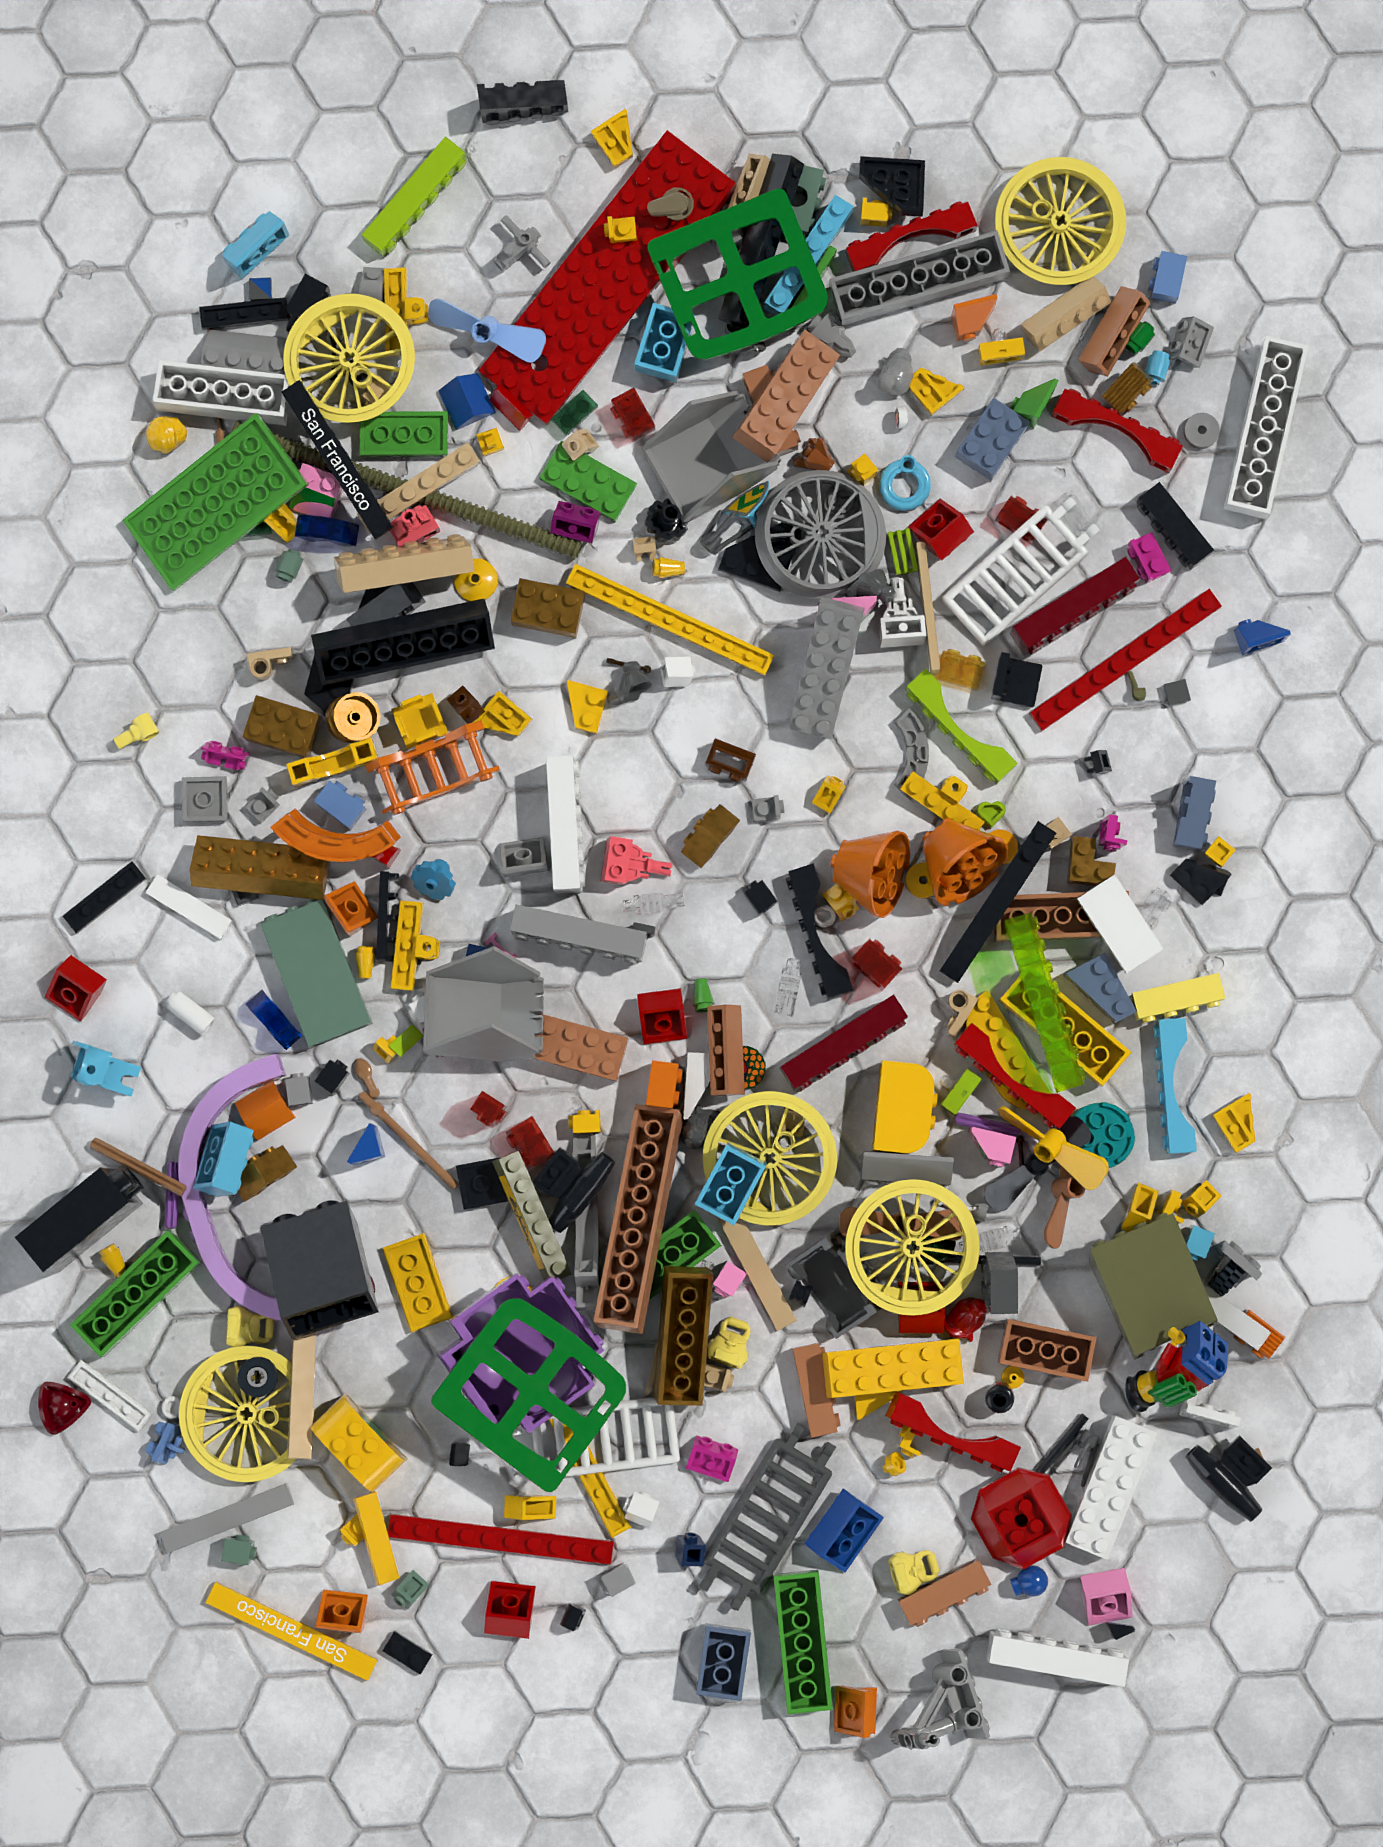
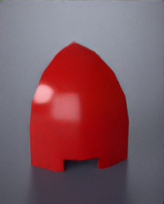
(388, 856)

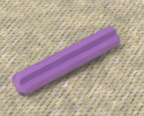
(987, 1124)
(172, 1199)

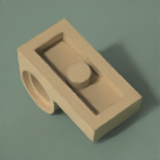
(280, 656)
(955, 1023)

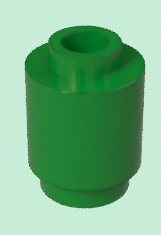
(1140, 337)

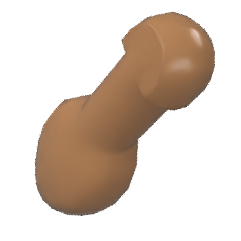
(364, 1072)

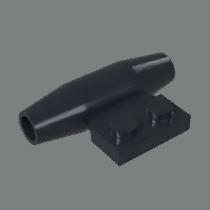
(573, 1186)
(1232, 1475)

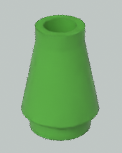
(702, 995)

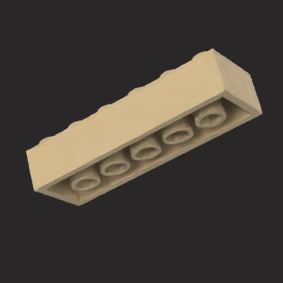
(403, 563)

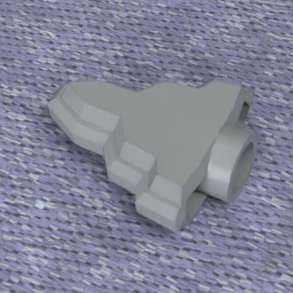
(832, 334)

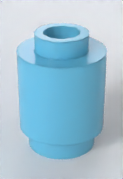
(1158, 366)

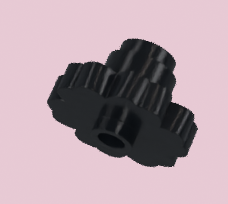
(665, 521)

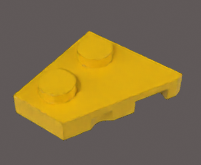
(933, 390)
(504, 716)

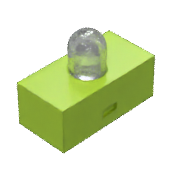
(958, 1090)

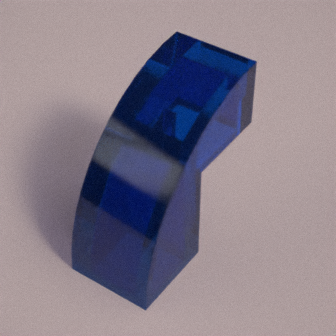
(326, 529)
(274, 1019)

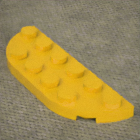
(1006, 1048)

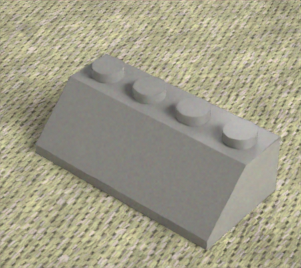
(244, 351)
(899, 1167)

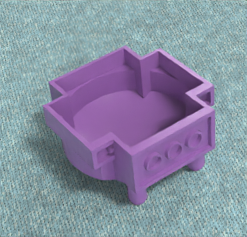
(522, 1347)

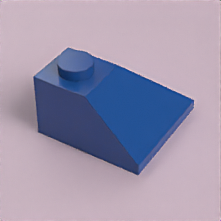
(1258, 635)

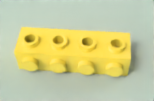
(1178, 996)

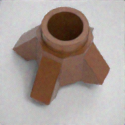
(815, 456)

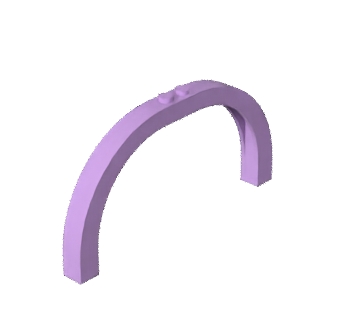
(195, 1203)

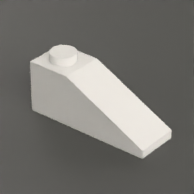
(696, 1080)

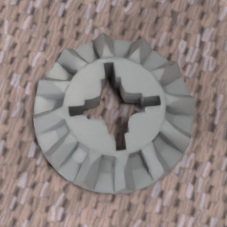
(849, 510)

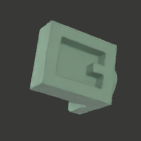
(409, 1590)

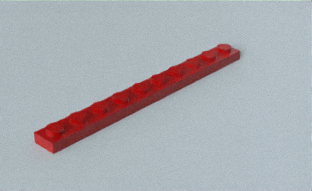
(1125, 660)
(500, 1539)

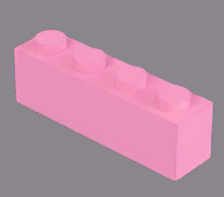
(728, 1279)

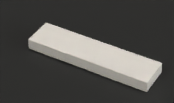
(189, 906)
(1237, 1321)
(110, 1395)

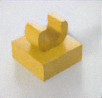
(490, 441)
(1219, 852)
(382, 1048)

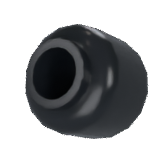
(999, 1405)

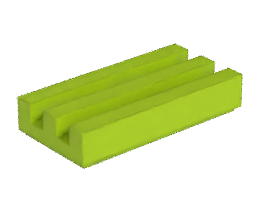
(898, 533)

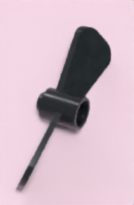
(1006, 1189)

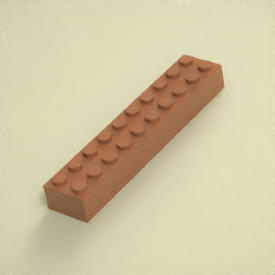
(638, 1219)

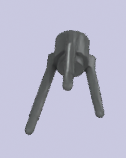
(711, 539)
(1088, 1442)

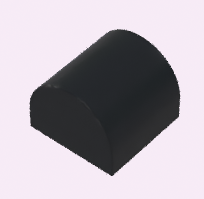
(572, 1617)

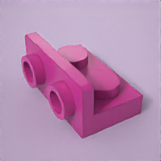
(1148, 557)
(1109, 829)
(712, 1458)

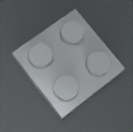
(204, 799)

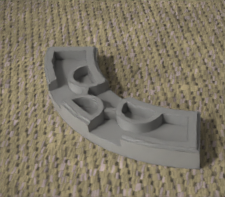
(916, 747)

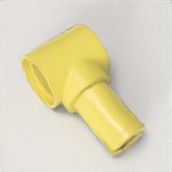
(142, 729)

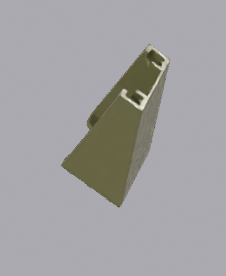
(1150, 1283)

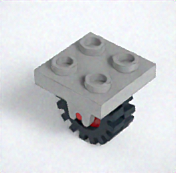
(1233, 1269)

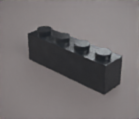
(1174, 526)

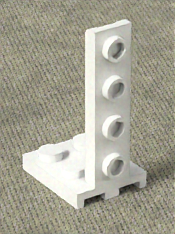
(1206, 1413)

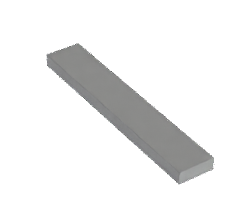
(226, 1518)

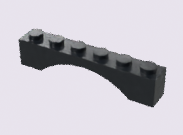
(833, 976)

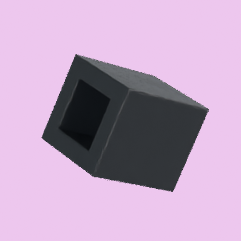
(760, 897)
(332, 1076)

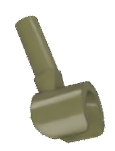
(1137, 693)

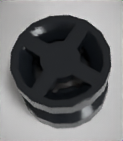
(800, 1293)

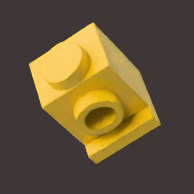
(875, 213)
(863, 470)
(585, 1122)

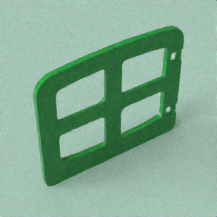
(739, 277)
(532, 1391)

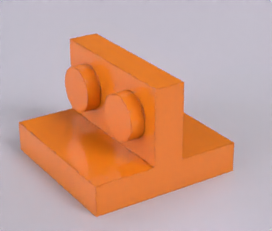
(855, 1710)

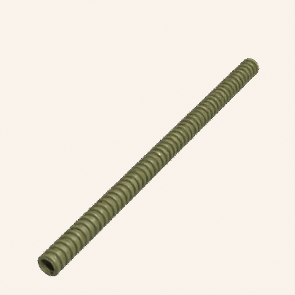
(442, 502)

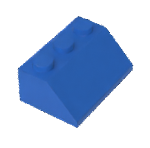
(844, 1530)

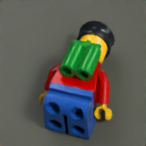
(1180, 1370)

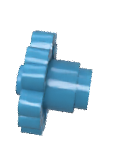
(433, 879)

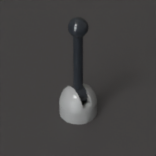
(339, 334)

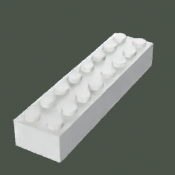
(1266, 427)

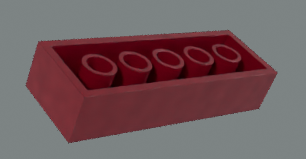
(1074, 606)
(844, 1042)

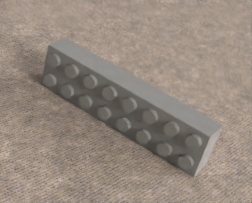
(919, 278)

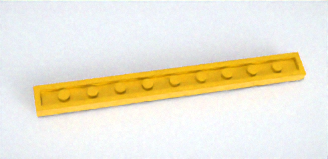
(670, 619)

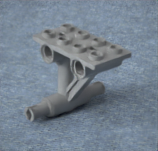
(965, 1706)

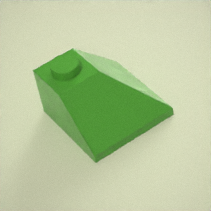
(1034, 401)

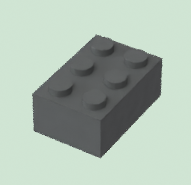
(1000, 1282)

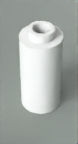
(190, 1012)

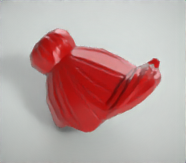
(965, 1318)

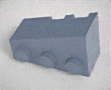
(1194, 813)
(1102, 987)

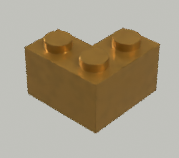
(709, 835)
(1083, 868)
(265, 1171)

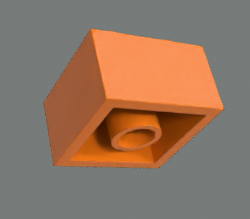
(663, 1084)

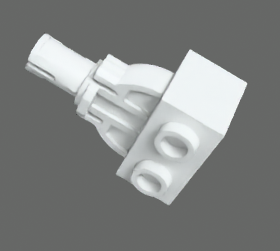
(901, 623)

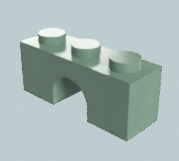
(809, 185)

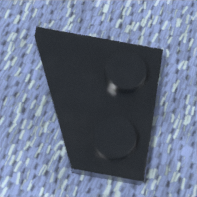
(1199, 879)

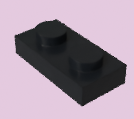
(407, 1652)

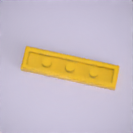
(376, 1538)

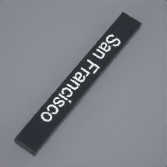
(337, 459)

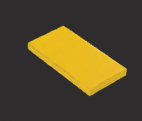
(417, 1282)

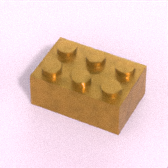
(547, 608)
(282, 727)

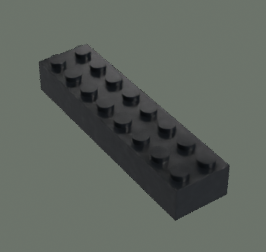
(403, 641)

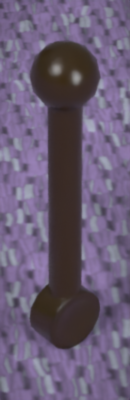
(646, 669)
(1020, 1140)

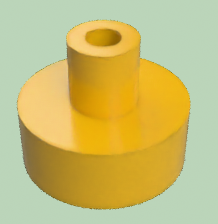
(1007, 1375)
(894, 1464)

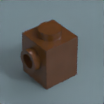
(469, 708)

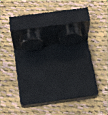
(1016, 681)

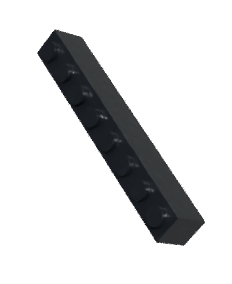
(763, 237)

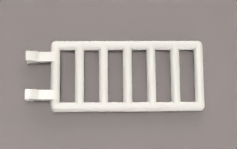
(996, 555)
(608, 1465)

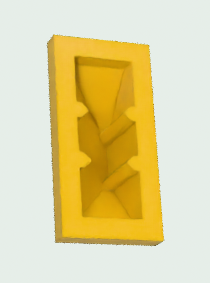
(283, 523)

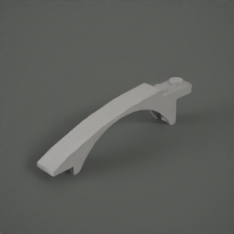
(587, 1236)

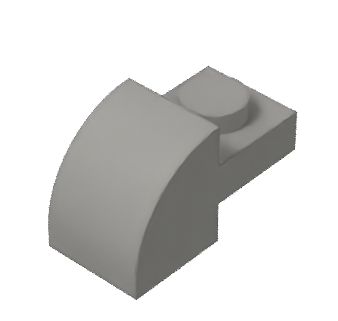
(372, 283)

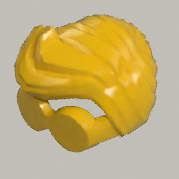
(165, 434)

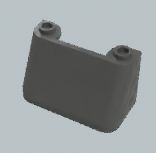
(827, 1271)

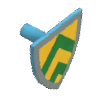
(749, 502)

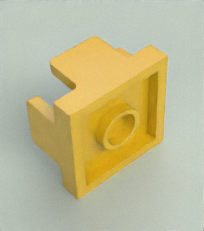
(419, 720)

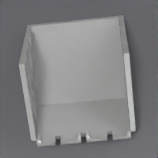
(701, 460)
(484, 1008)

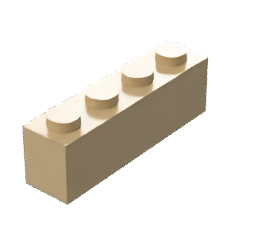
(1066, 313)

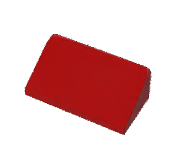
(510, 407)

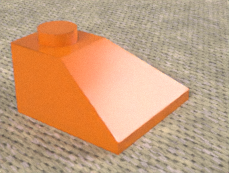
(971, 316)

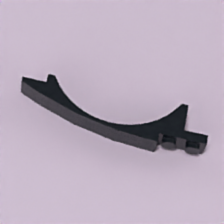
(998, 902)

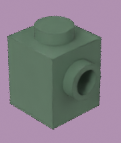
(239, 1550)

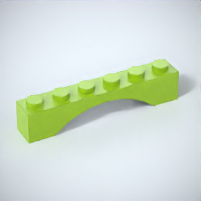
(992, 759)

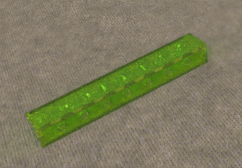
(1044, 1003)

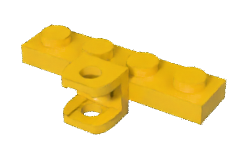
(397, 298)
(942, 801)
(410, 946)

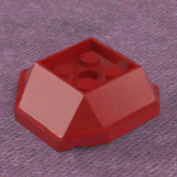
(1027, 1494)

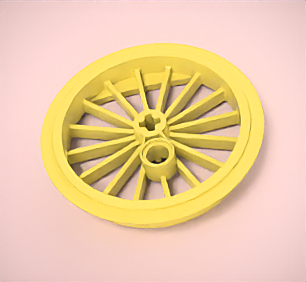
(1102, 252)
(321, 318)
(755, 1211)
(905, 1300)
(193, 1412)

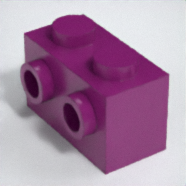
(575, 521)

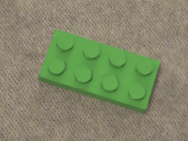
(405, 434)
(589, 482)

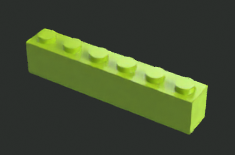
(414, 197)

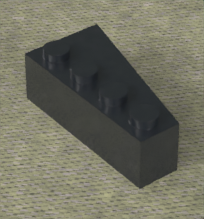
(522, 101)

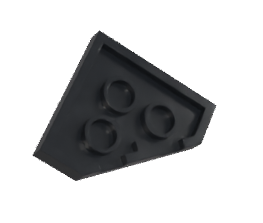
(896, 182)
(744, 562)

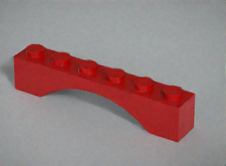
(952, 222)
(1076, 410)
(1050, 1106)
(994, 1449)

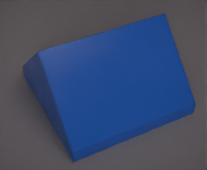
(466, 400)
(368, 1147)

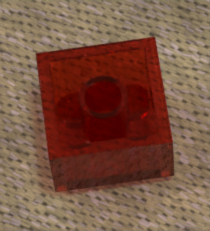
(876, 964)

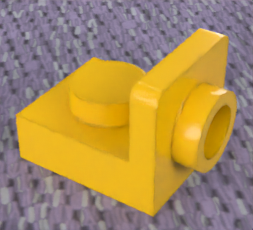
(620, 229)
(829, 793)
(1201, 1199)
(1172, 1204)
(352, 1532)

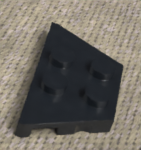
(325, 694)

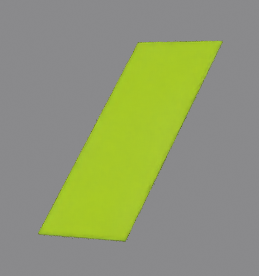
(406, 1040)

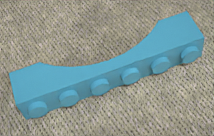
(818, 241)
(1178, 1132)

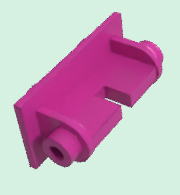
(216, 752)

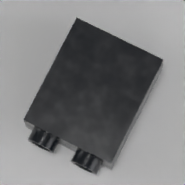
(81, 1218)
(319, 1268)

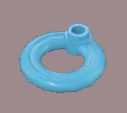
(897, 467)

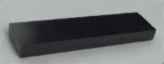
(243, 313)
(104, 897)

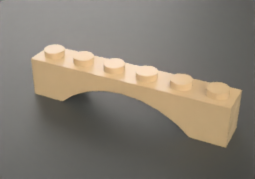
(428, 481)

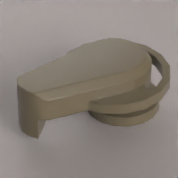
(672, 204)

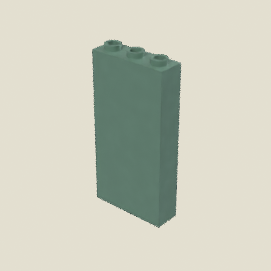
(316, 972)

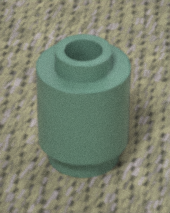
(289, 565)

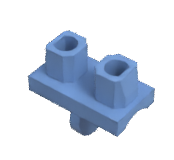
(168, 1444)

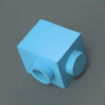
(1198, 1242)

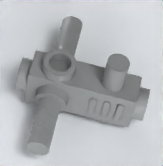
(524, 242)

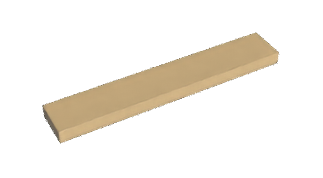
(927, 606)
(759, 1273)
(301, 1397)

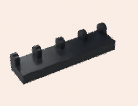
(384, 917)

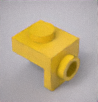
(840, 902)
(905, 1442)

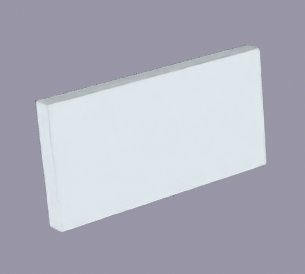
(1120, 924)

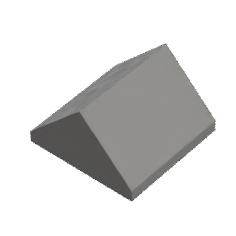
(523, 857)

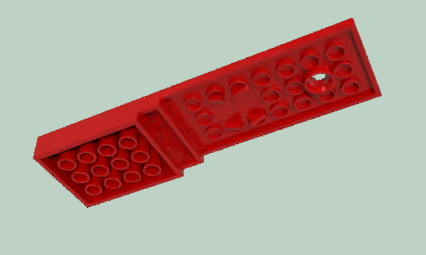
(605, 281)

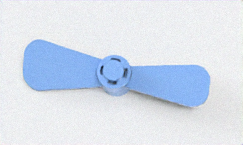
(519, 340)

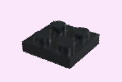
(480, 1184)

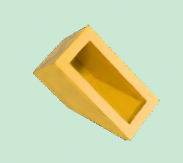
(1140, 1207)
(530, 1507)

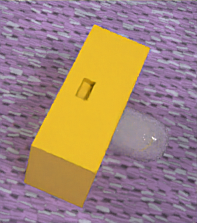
(1000, 349)

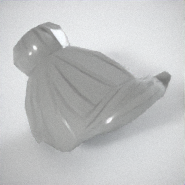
(896, 372)

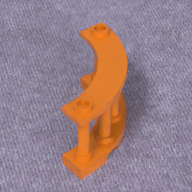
(427, 750)
(330, 845)

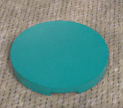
(1110, 1132)

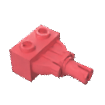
(414, 525)
(625, 862)

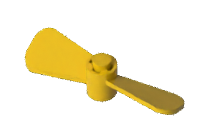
(1081, 1164)

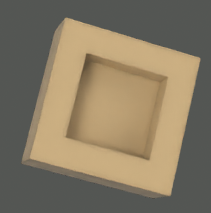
(643, 545)

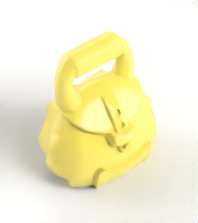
(244, 1327)
(729, 1346)
(909, 1570)

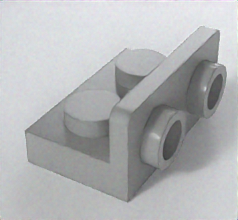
(1191, 341)

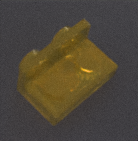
(960, 669)

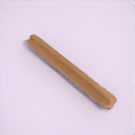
(138, 1166)

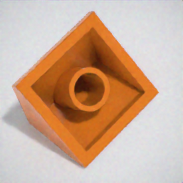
(351, 908)
(264, 1110)
(342, 1611)

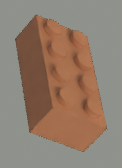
(582, 1048)
(1047, 1350)

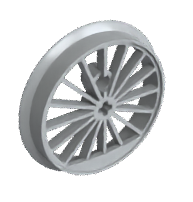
(873, 529)

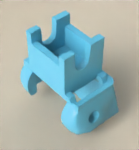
(102, 1070)

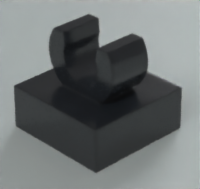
(1100, 762)

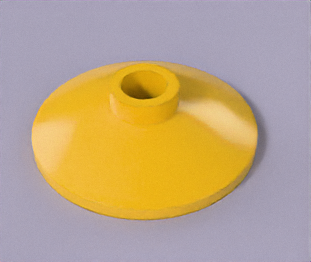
(477, 590)

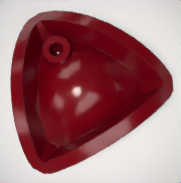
(60, 1406)

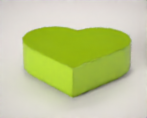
(991, 812)

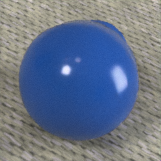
(1030, 1581)

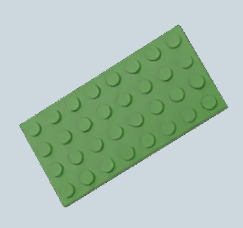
(215, 502)

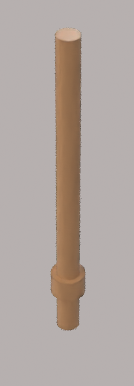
(378, 1110)

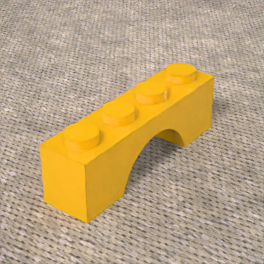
(332, 763)

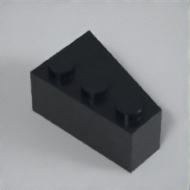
(393, 602)

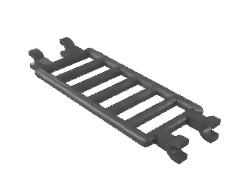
(791, 1530)

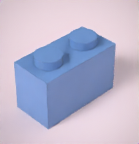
(1168, 276)
(340, 804)

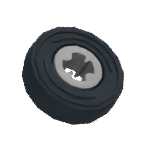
(266, 1384)

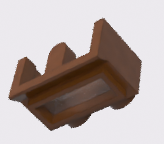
(730, 760)

